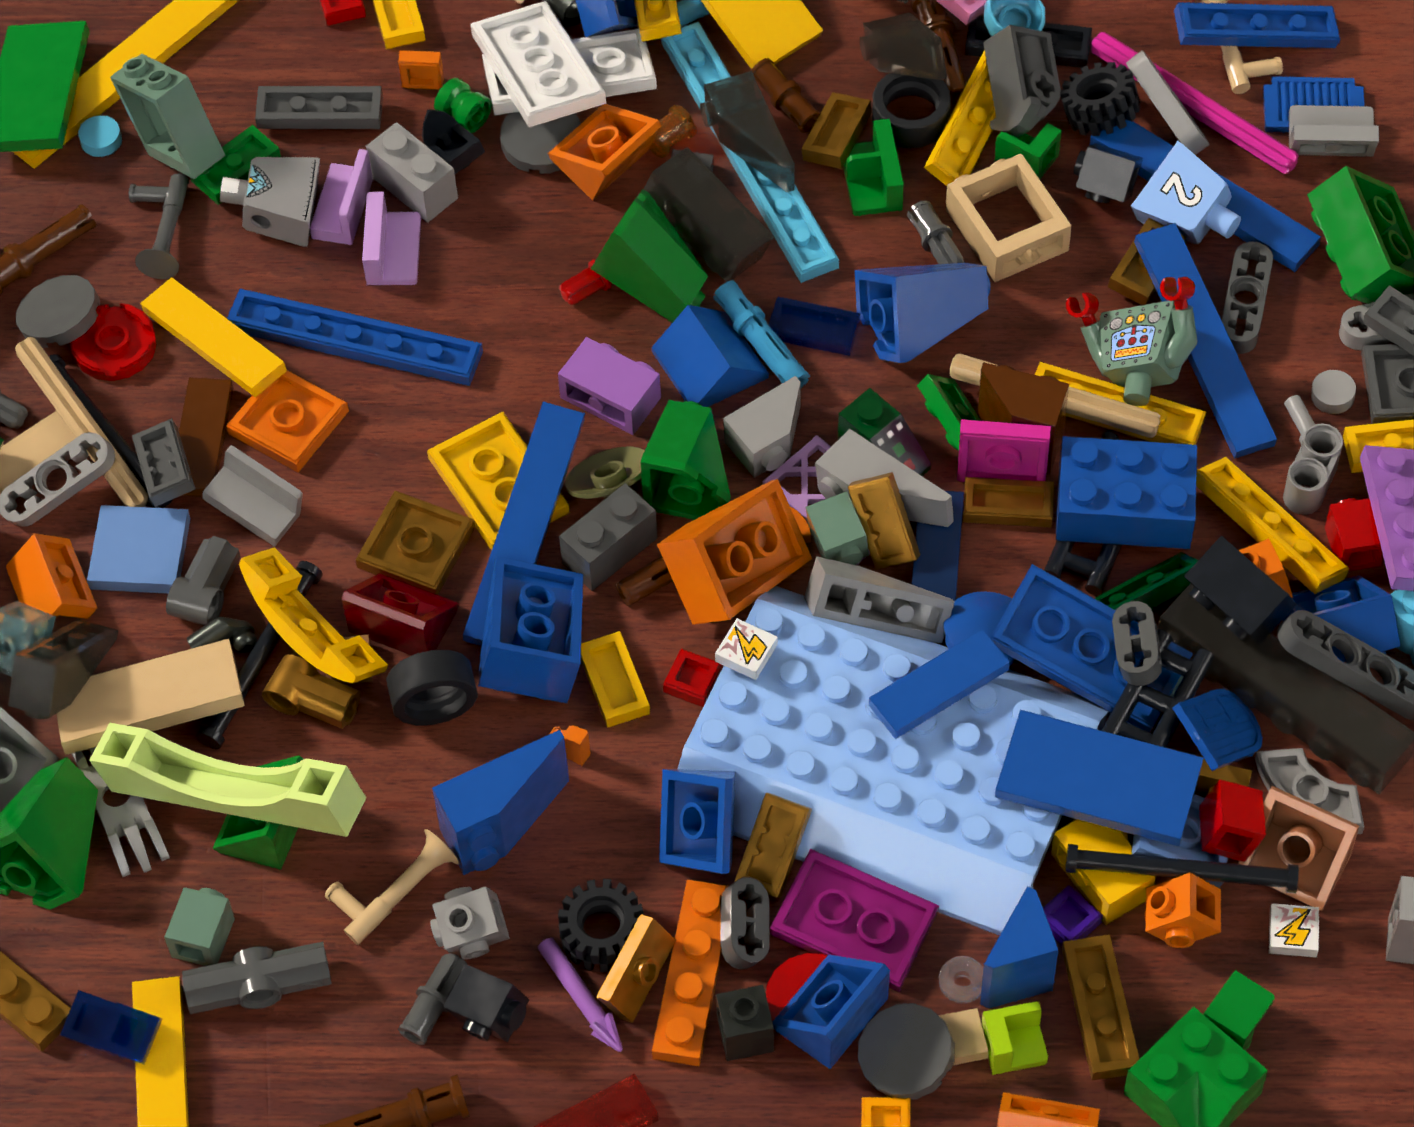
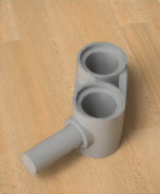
(1310, 466)

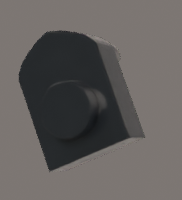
(450, 140)

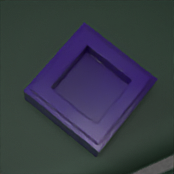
(1071, 916)

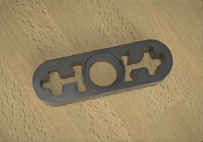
(1241, 282)

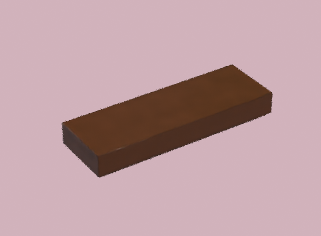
(204, 428)

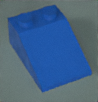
(532, 630)
(497, 802)

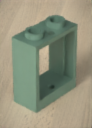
(167, 115)

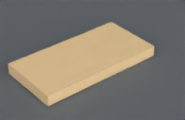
(153, 695)

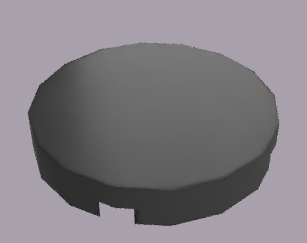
(530, 146)
(58, 310)
(906, 1051)

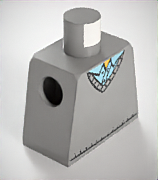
(276, 197)

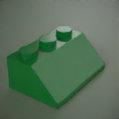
(1365, 234)

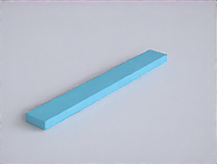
(782, 211)

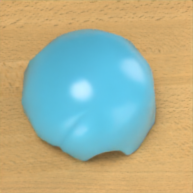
(1019, 13)

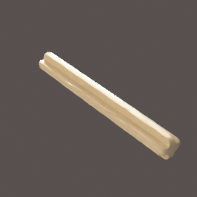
(1079, 402)
(78, 418)

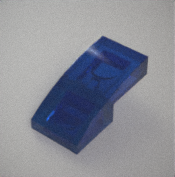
(111, 1027)

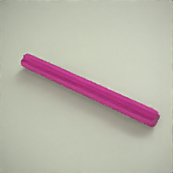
(1207, 110)

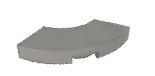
(1293, 774)

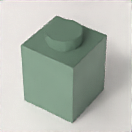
(837, 529)
(199, 926)

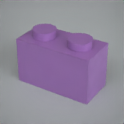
(609, 385)

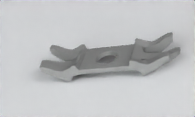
(124, 821)

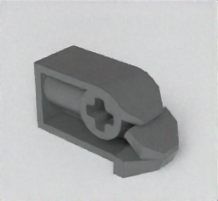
(1021, 78)

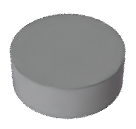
(1333, 391)

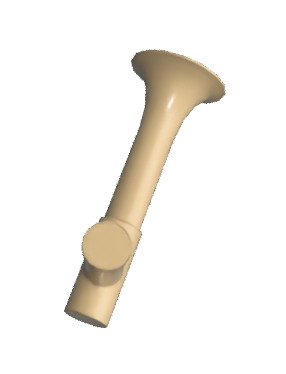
(1240, 72)
(368, 918)

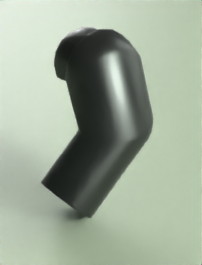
(237, 631)

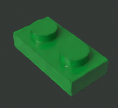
(237, 162)
(947, 404)

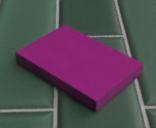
(854, 916)

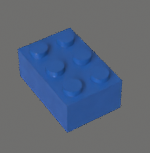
(1126, 492)

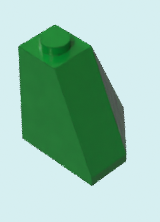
(651, 260)
(684, 463)
(48, 835)

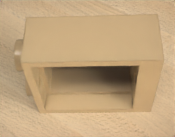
(1020, 249)

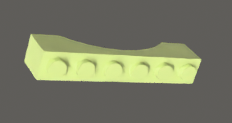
(298, 795)

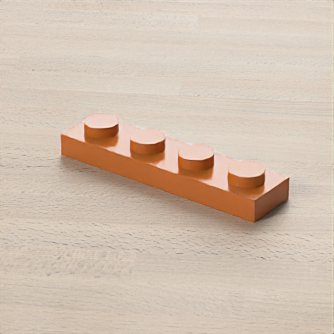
(690, 977)

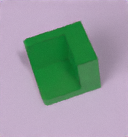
(1038, 151)
(1239, 1008)

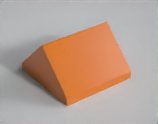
(604, 147)

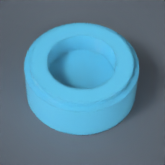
(100, 136)

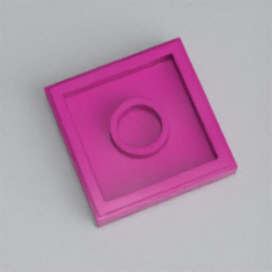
(1003, 450)

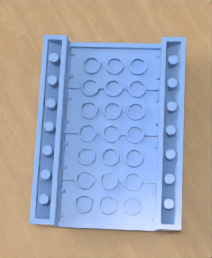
(894, 808)

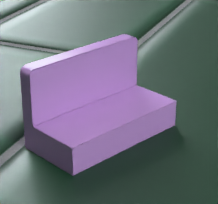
(342, 201)
(390, 244)

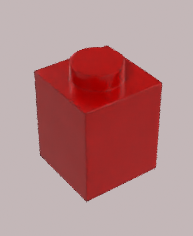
(1354, 534)
(1232, 820)

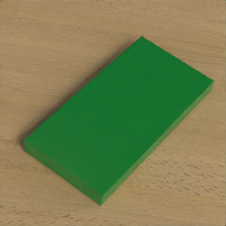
(39, 83)

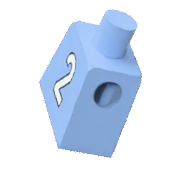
(1188, 195)

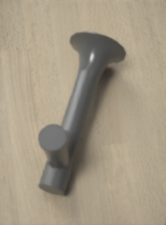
(158, 261)

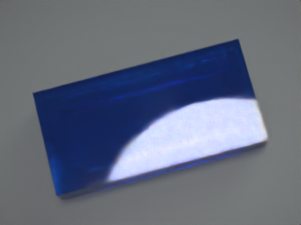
(815, 325)

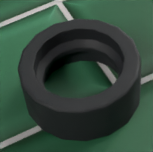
(912, 132)
(432, 687)

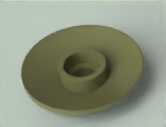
(605, 472)

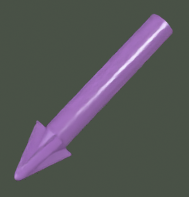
(601, 1023)

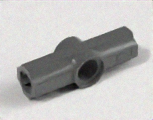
(256, 977)

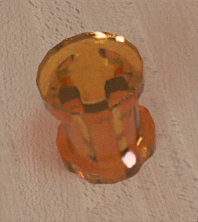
(675, 127)

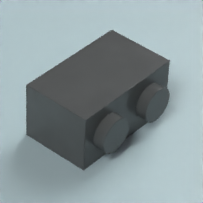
(608, 536)

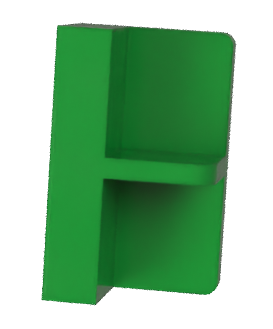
(875, 173)

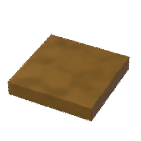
(415, 542)

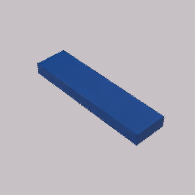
(1256, 25)

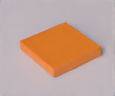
(288, 420)

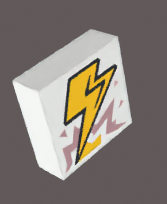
(746, 649)
(1294, 930)

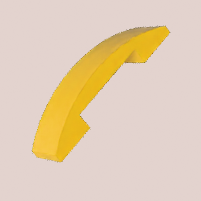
(302, 627)

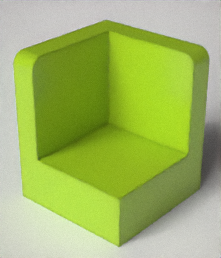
(1014, 1037)

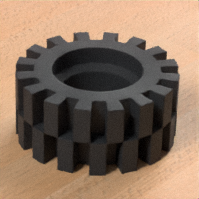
(1100, 98)
(590, 902)

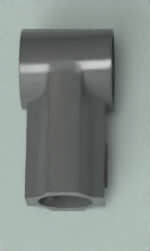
(201, 592)

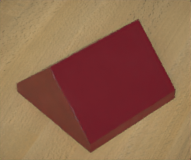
(398, 614)

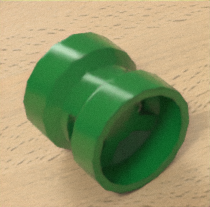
(466, 107)

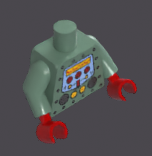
(1141, 343)

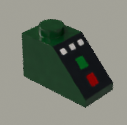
(885, 428)

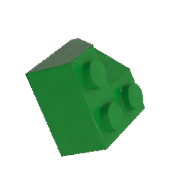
(1195, 1076)

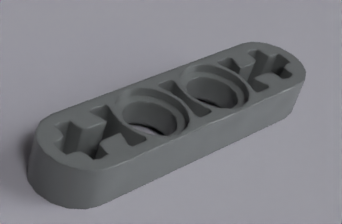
(1312, 642)

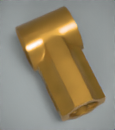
(301, 688)

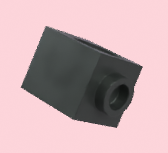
(745, 1022)

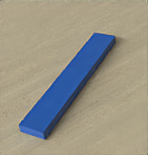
(1259, 221)
(356, 337)
(1214, 356)
(530, 501)

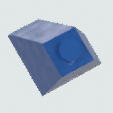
(919, 304)

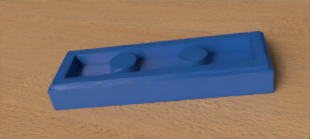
(938, 683)

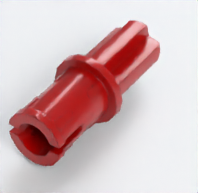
(583, 285)

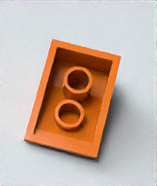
(734, 554)

